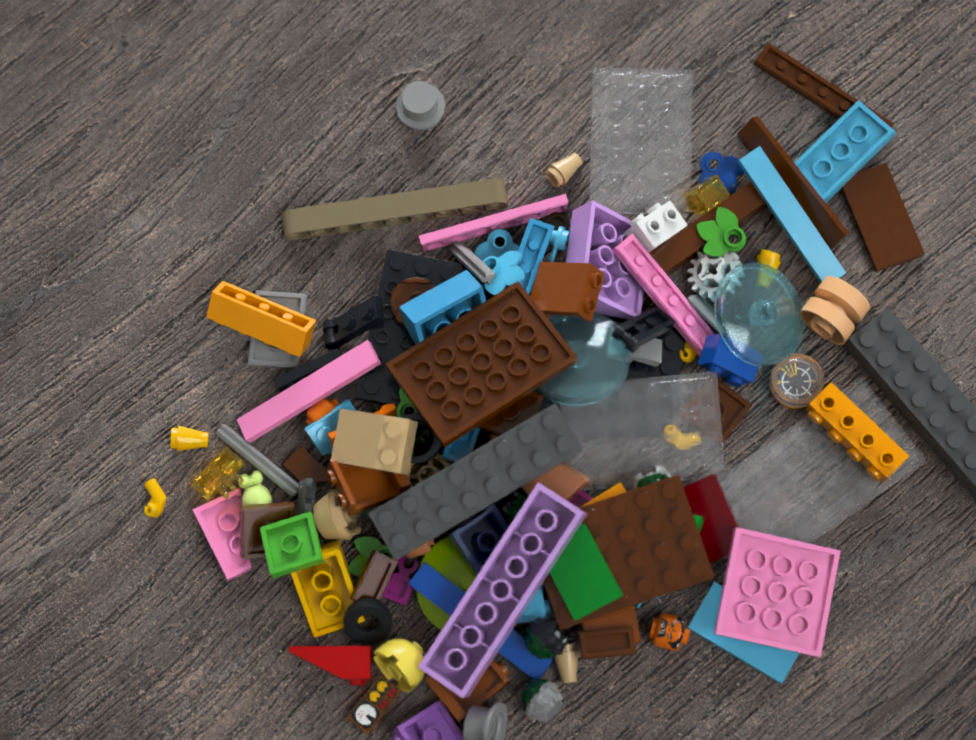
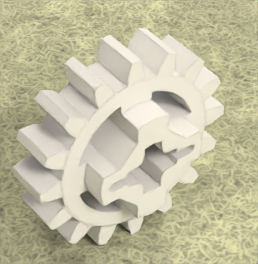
(703, 275)

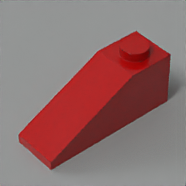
(344, 662)

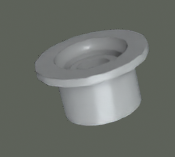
(420, 106)
(486, 723)

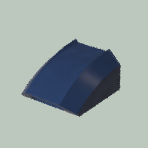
(478, 536)

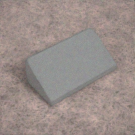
(705, 310)

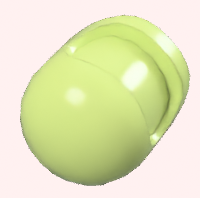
(254, 492)

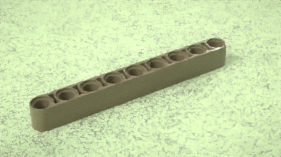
(394, 209)

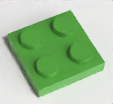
(291, 545)

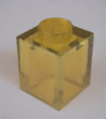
(706, 195)

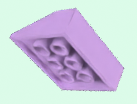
(591, 240)

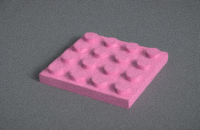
(777, 592)

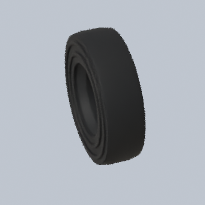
(367, 607)

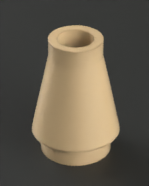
(563, 170)
(567, 663)

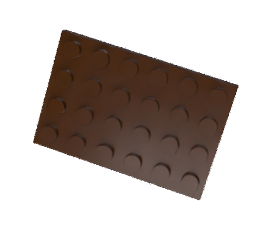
(481, 363)
(647, 544)

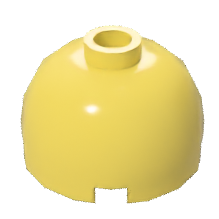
(400, 661)

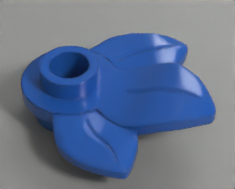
(726, 169)

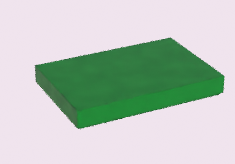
(584, 576)

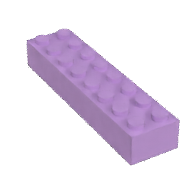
(502, 590)

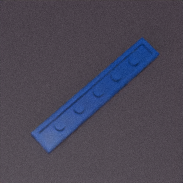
(448, 596)

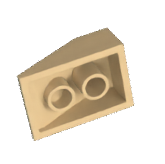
(374, 441)

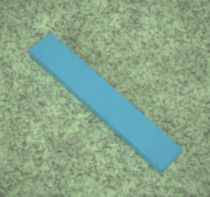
(790, 215)

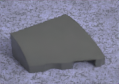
(306, 496)

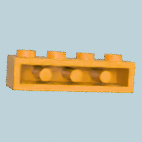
(261, 318)
(856, 433)

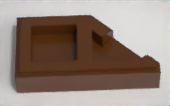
(304, 466)

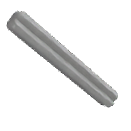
(472, 262)
(258, 460)

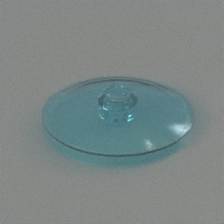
(758, 314)
(600, 364)

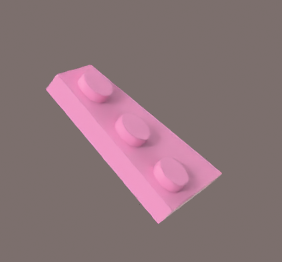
(221, 528)

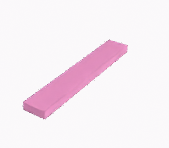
(490, 223)
(663, 292)
(308, 391)

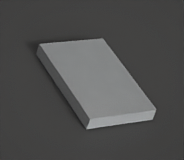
(267, 355)

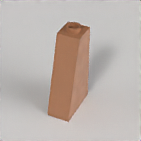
(561, 479)

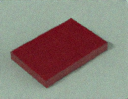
(709, 501)

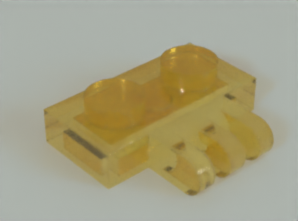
(219, 475)

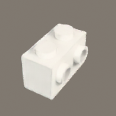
(657, 226)

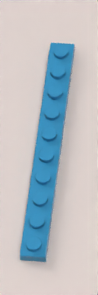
(533, 249)

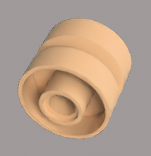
(834, 310)

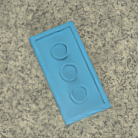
(844, 150)
(766, 659)

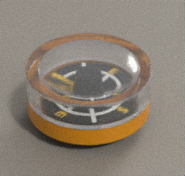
(796, 381)

